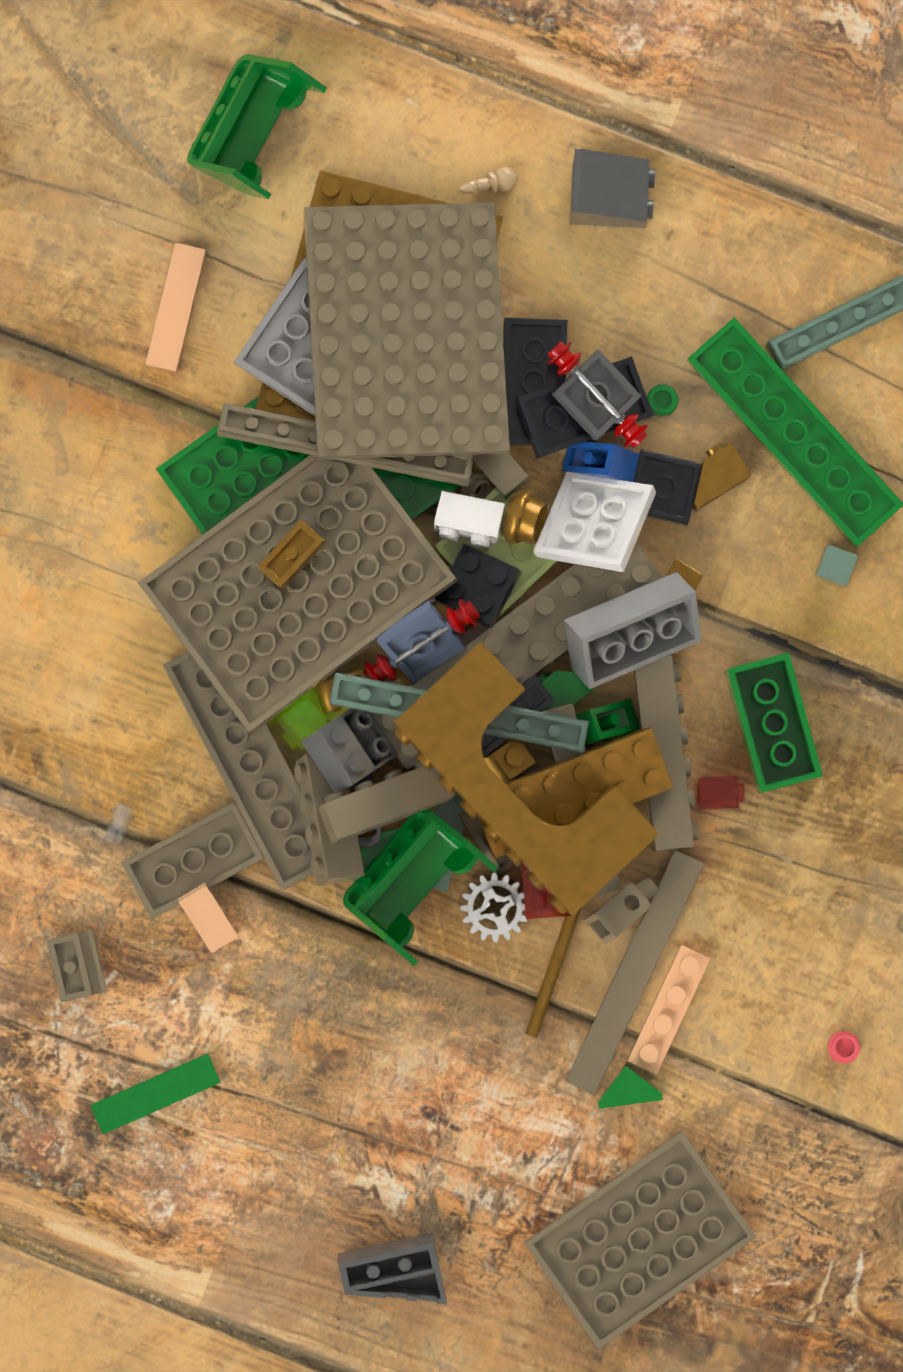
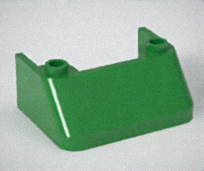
(244, 118)
(406, 874)

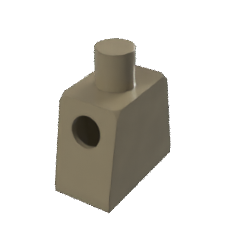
(613, 915)

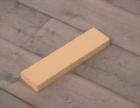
(175, 307)

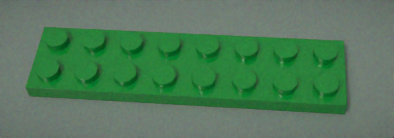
(795, 432)

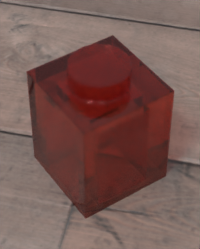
(719, 793)

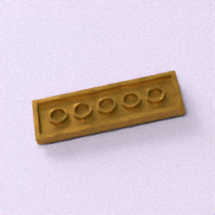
(571, 786)

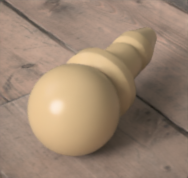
(502, 179)

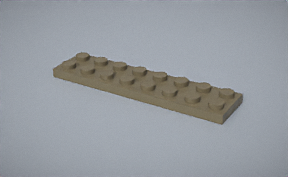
(252, 772)

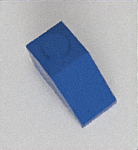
(601, 461)

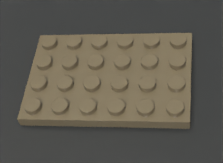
(640, 1239)

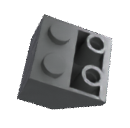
(349, 748)

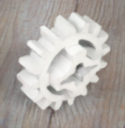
(488, 893)

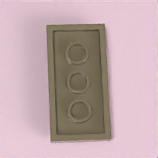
(197, 854)

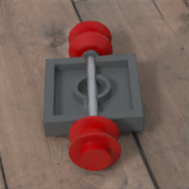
(596, 394)

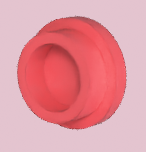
(843, 1047)

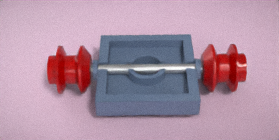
(421, 642)

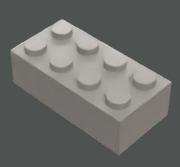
(633, 630)

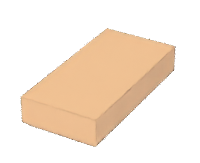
(208, 917)

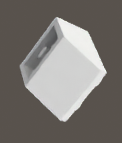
(468, 519)

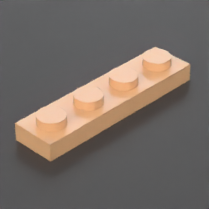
(668, 1009)

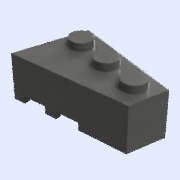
(394, 1269)

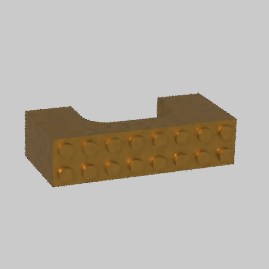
(565, 859)

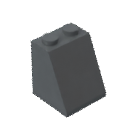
(610, 190)

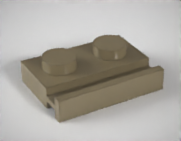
(77, 965)

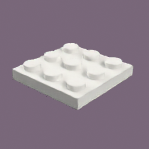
(595, 521)

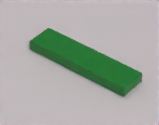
(155, 1093)

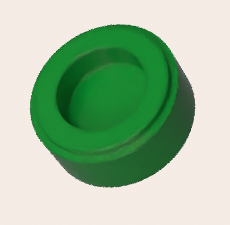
(662, 400)

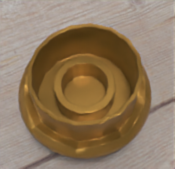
(524, 518)

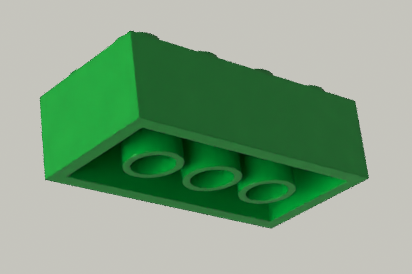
(773, 723)

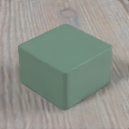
(836, 565)

